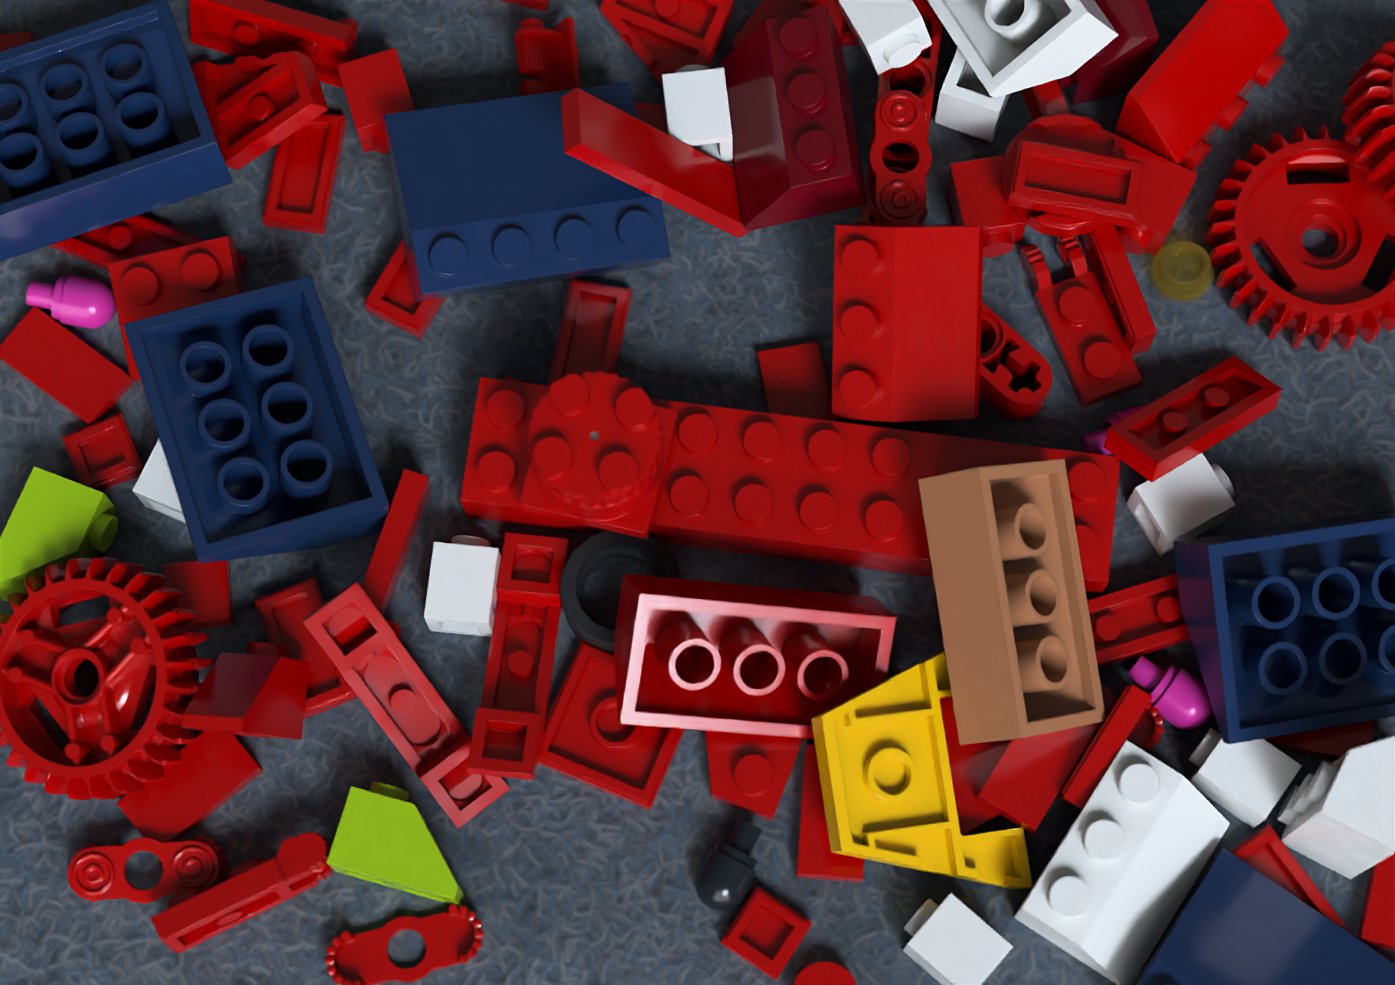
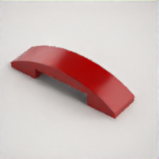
(520, 658)
(402, 702)

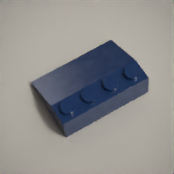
(100, 129)
(502, 205)
(258, 424)
(1293, 623)
(1257, 933)

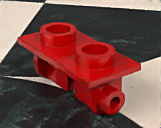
(548, 56)

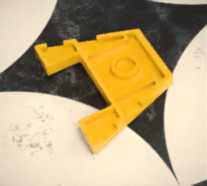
(893, 785)

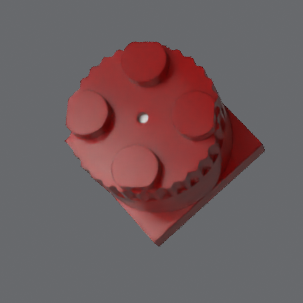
(597, 453)

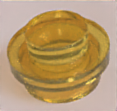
(1182, 271)

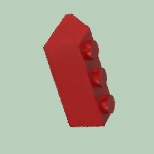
(1204, 79)
(907, 321)

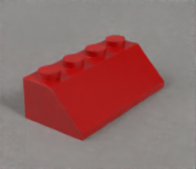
(743, 654)

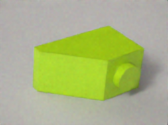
(50, 526)
(391, 845)

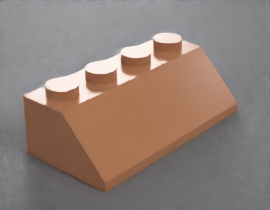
(1011, 601)

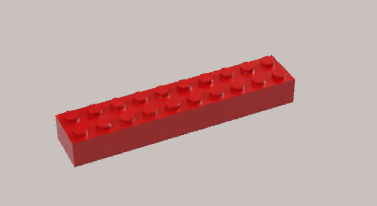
(787, 483)

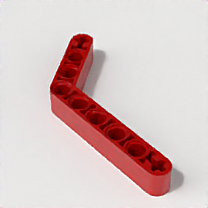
(1022, 359)

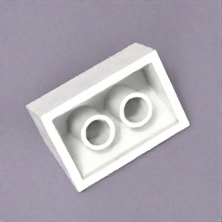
(1024, 40)
(1345, 810)
(1124, 866)

